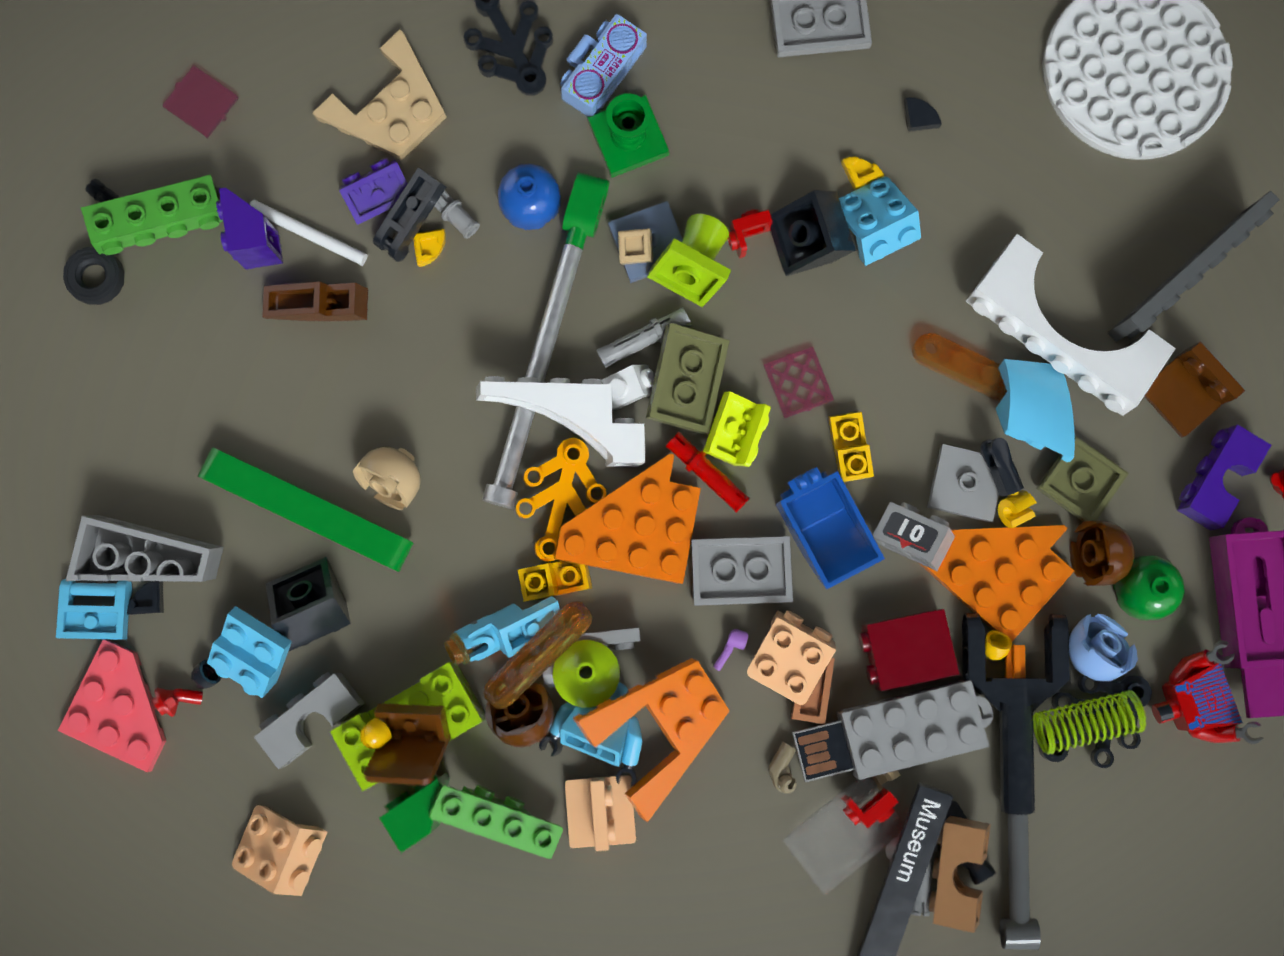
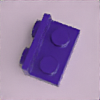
(373, 191)

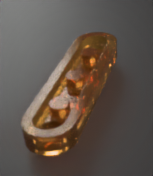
(960, 365)
(537, 655)

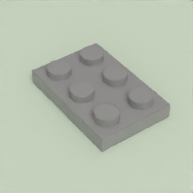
(820, 26)
(741, 571)

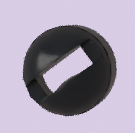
(200, 679)

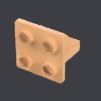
(599, 812)

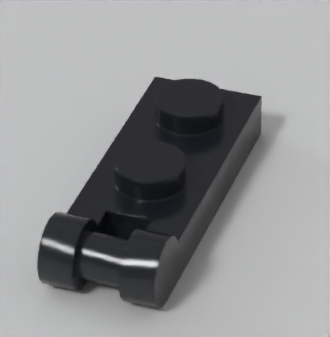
(408, 214)

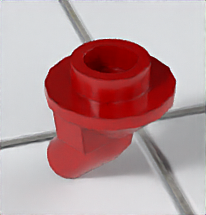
(167, 700)

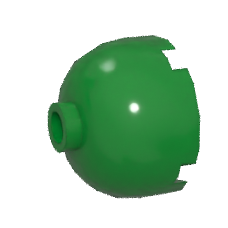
(1150, 589)

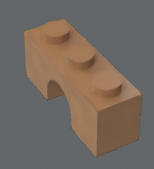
(954, 902)

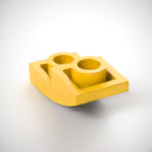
(850, 446)
(553, 580)

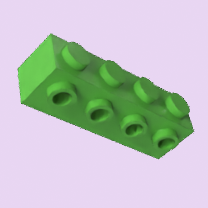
(152, 215)

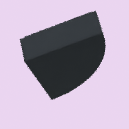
(921, 115)
(147, 599)

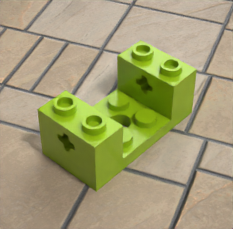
(439, 688)

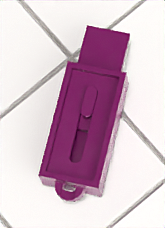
(1251, 611)

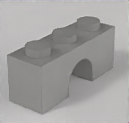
(284, 736)

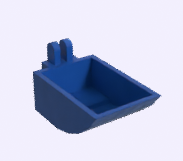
(828, 527)

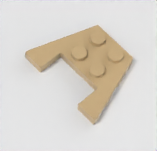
(399, 114)

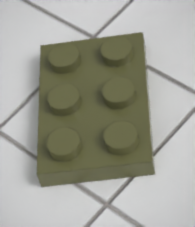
(687, 378)

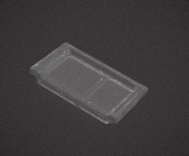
(832, 845)

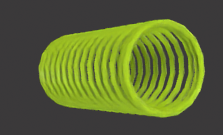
(1124, 711)

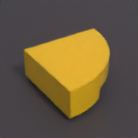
(860, 171)
(428, 246)

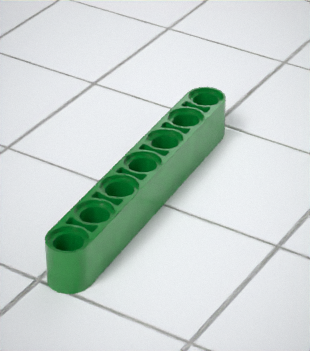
(305, 509)

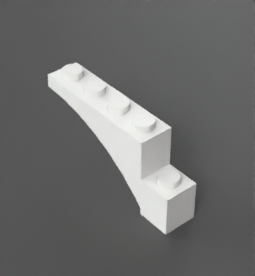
(579, 407)

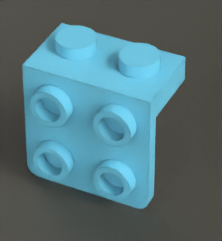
(880, 219)

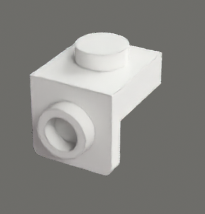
(630, 385)

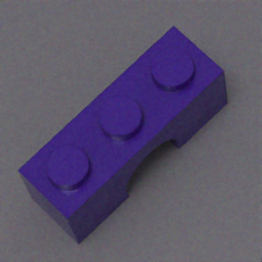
(1206, 497)

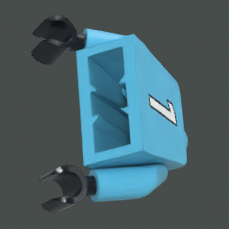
(621, 746)

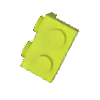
(737, 430)

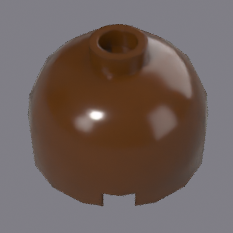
(1101, 553)
(525, 719)

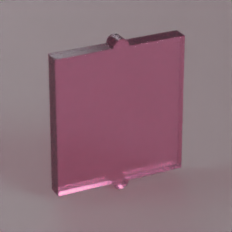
(200, 102)

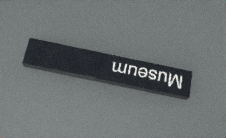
(906, 871)

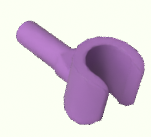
(737, 639)

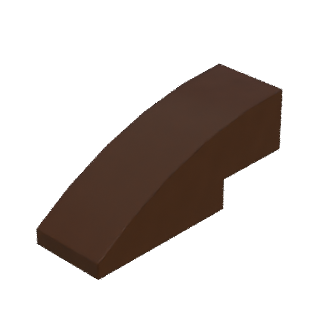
(315, 302)

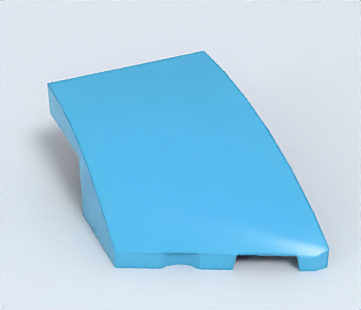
(1037, 406)

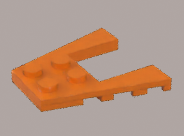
(686, 712)

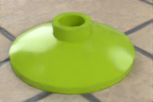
(589, 691)

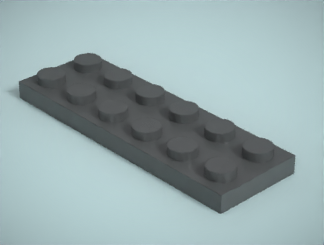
(1192, 270)

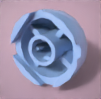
(1100, 648)

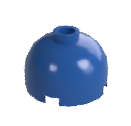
(529, 196)

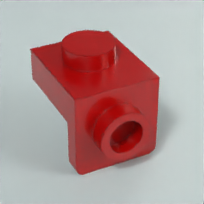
(750, 224)
(876, 809)

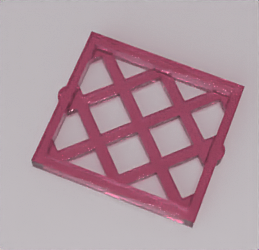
(819, 373)

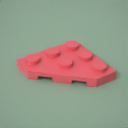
(116, 709)

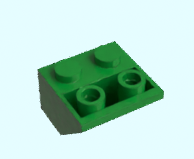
(408, 816)

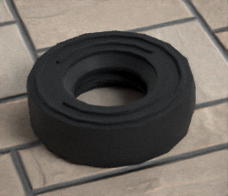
(97, 295)

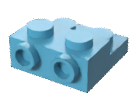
(249, 653)

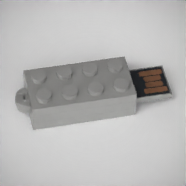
(896, 733)

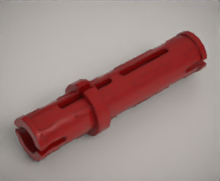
(707, 472)

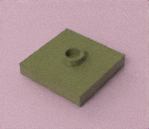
(1084, 483)

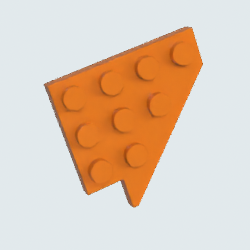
(636, 528)
(1004, 573)

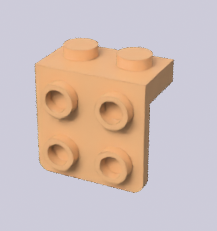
(792, 657)
(278, 852)

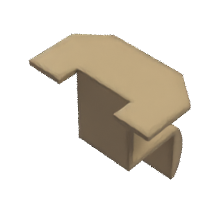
(883, 778)

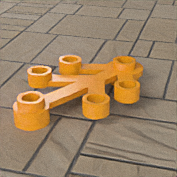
(561, 492)

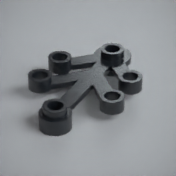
(512, 47)
(1107, 687)

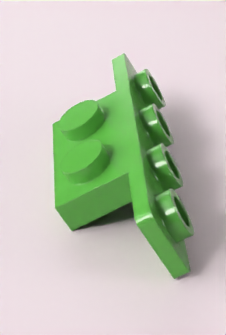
(495, 819)

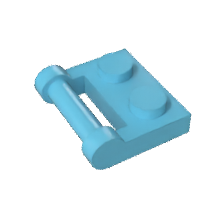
(93, 621)

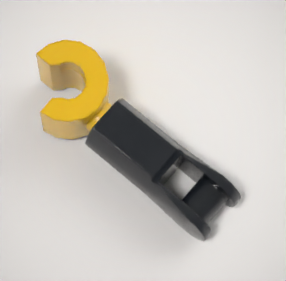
(1015, 508)

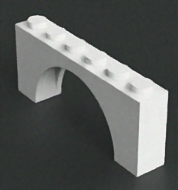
(1009, 300)

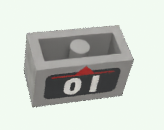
(914, 535)

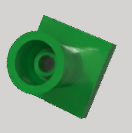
(628, 134)

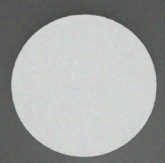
(1137, 74)

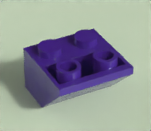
(247, 233)

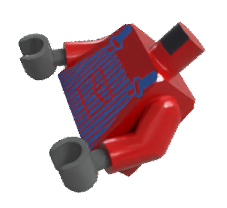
(1202, 700)

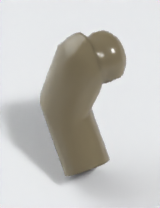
(780, 771)

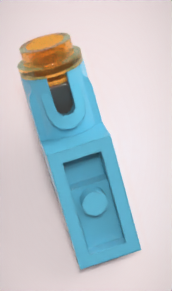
(503, 630)

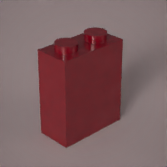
(908, 650)

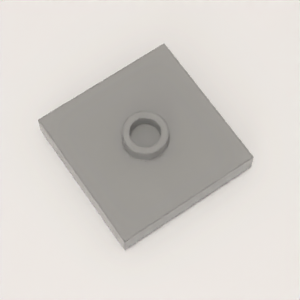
(963, 484)

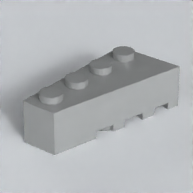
(130, 552)

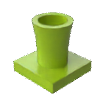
(690, 264)

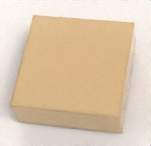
(635, 246)

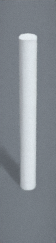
(310, 233)

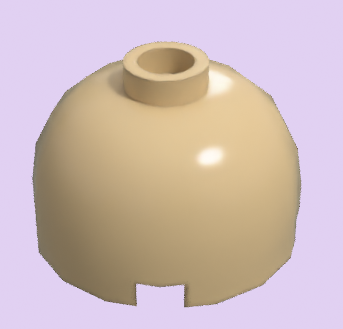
(390, 474)

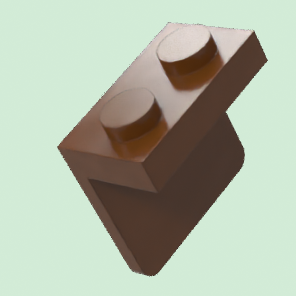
(415, 745)

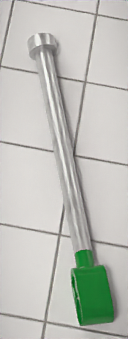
(580, 221)

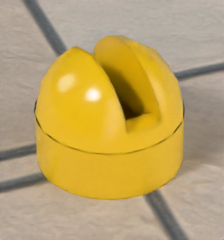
(997, 645)
(375, 734)

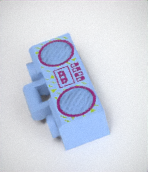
(604, 69)

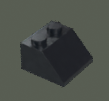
(811, 232)
(307, 604)

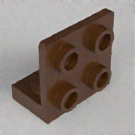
(1192, 389)

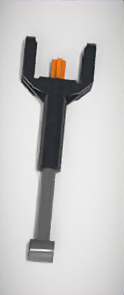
(1016, 701)

